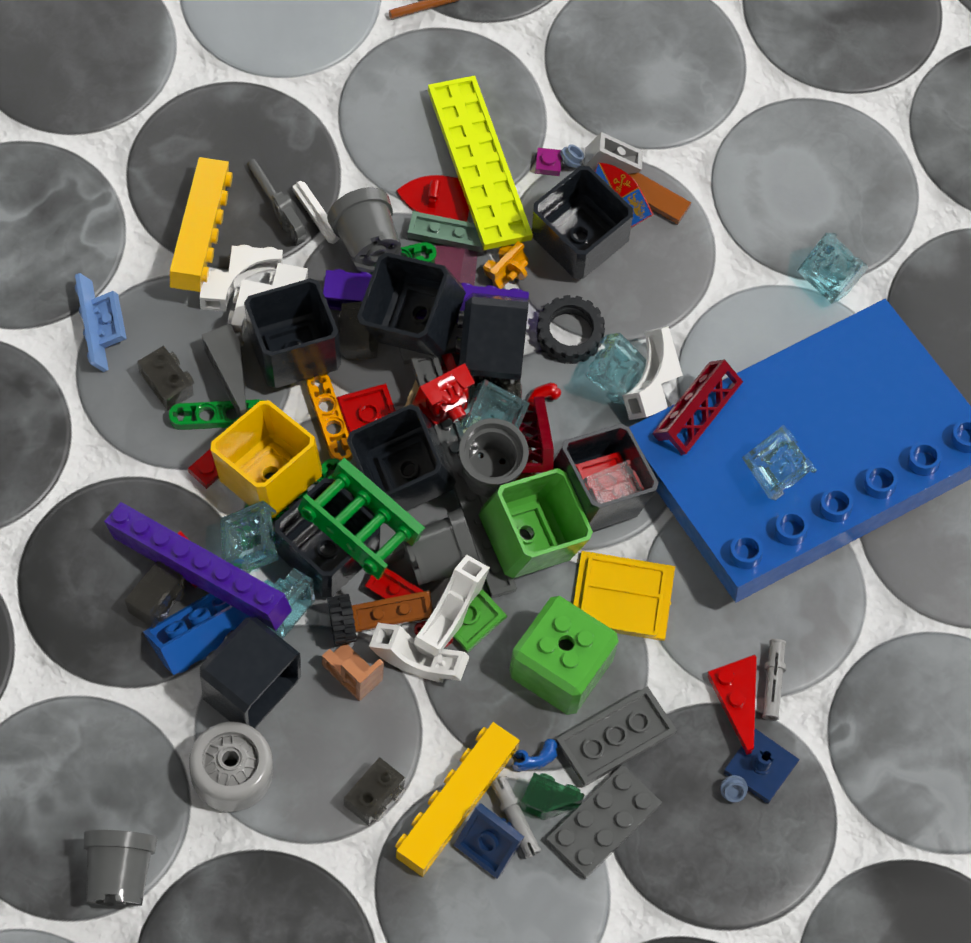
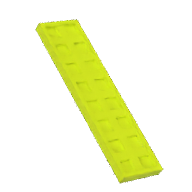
(479, 163)

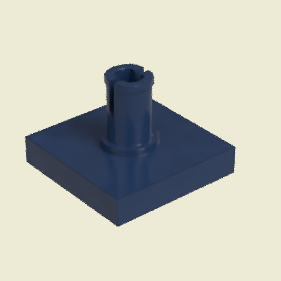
(763, 768)
(489, 840)

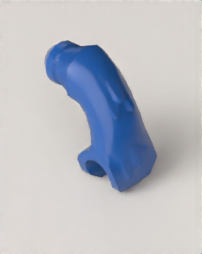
(545, 757)

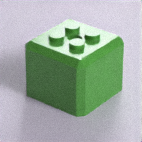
(547, 510)
(557, 674)

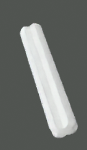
(314, 210)

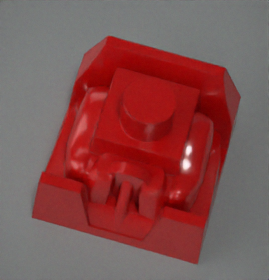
(445, 396)

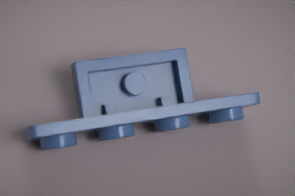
(101, 321)

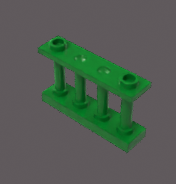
(377, 501)

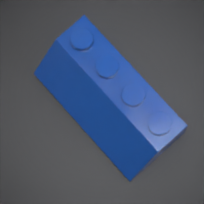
(193, 632)

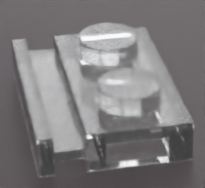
(613, 483)

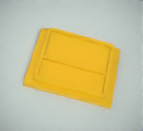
(625, 594)

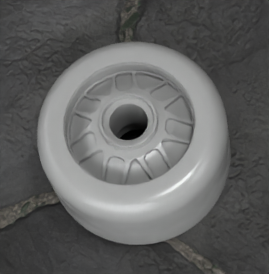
(235, 786)

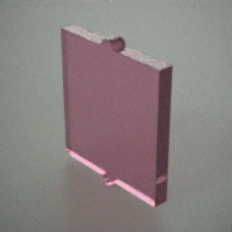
(459, 262)

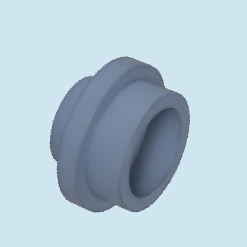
(572, 156)
(734, 788)

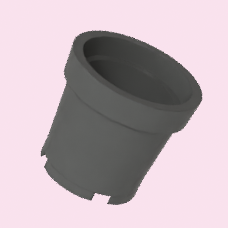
(365, 226)
(496, 442)
(441, 548)
(117, 866)

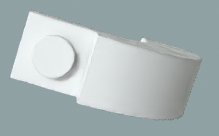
(397, 648)

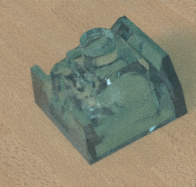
(832, 268)
(616, 367)
(495, 403)
(778, 463)
(249, 537)
(300, 595)

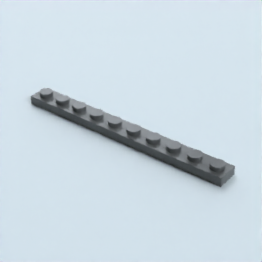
(449, 434)

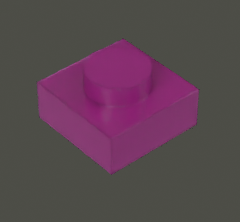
(548, 162)

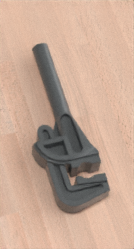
(282, 206)

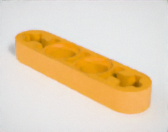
(330, 417)

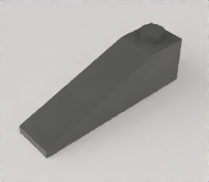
(225, 355)

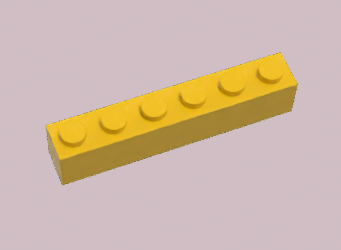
(199, 225)
(457, 798)

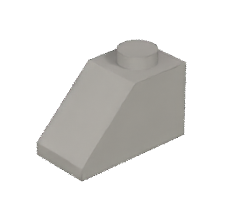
(613, 152)

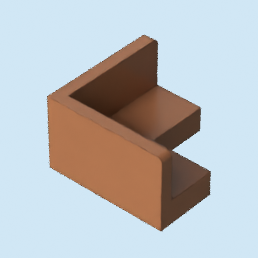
(353, 671)

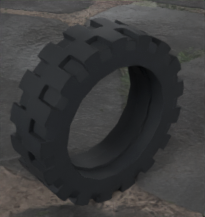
(575, 306)

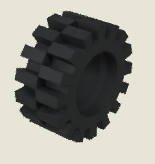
(342, 619)

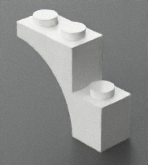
(244, 263)
(283, 276)
(661, 366)
(452, 608)

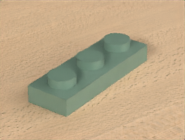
(444, 231)

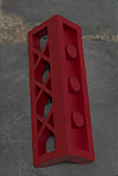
(691, 400)
(540, 440)

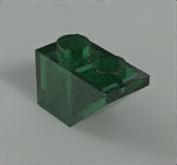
(548, 798)

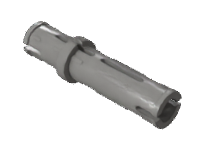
(776, 650)
(516, 817)

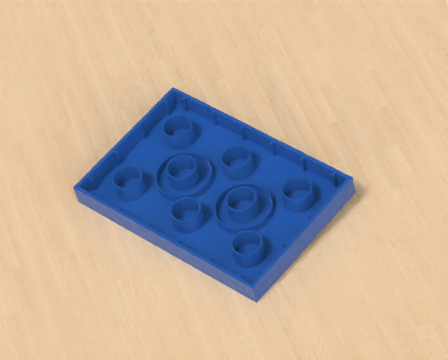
(864, 412)

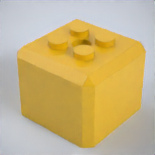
(265, 443)

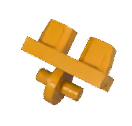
(510, 266)

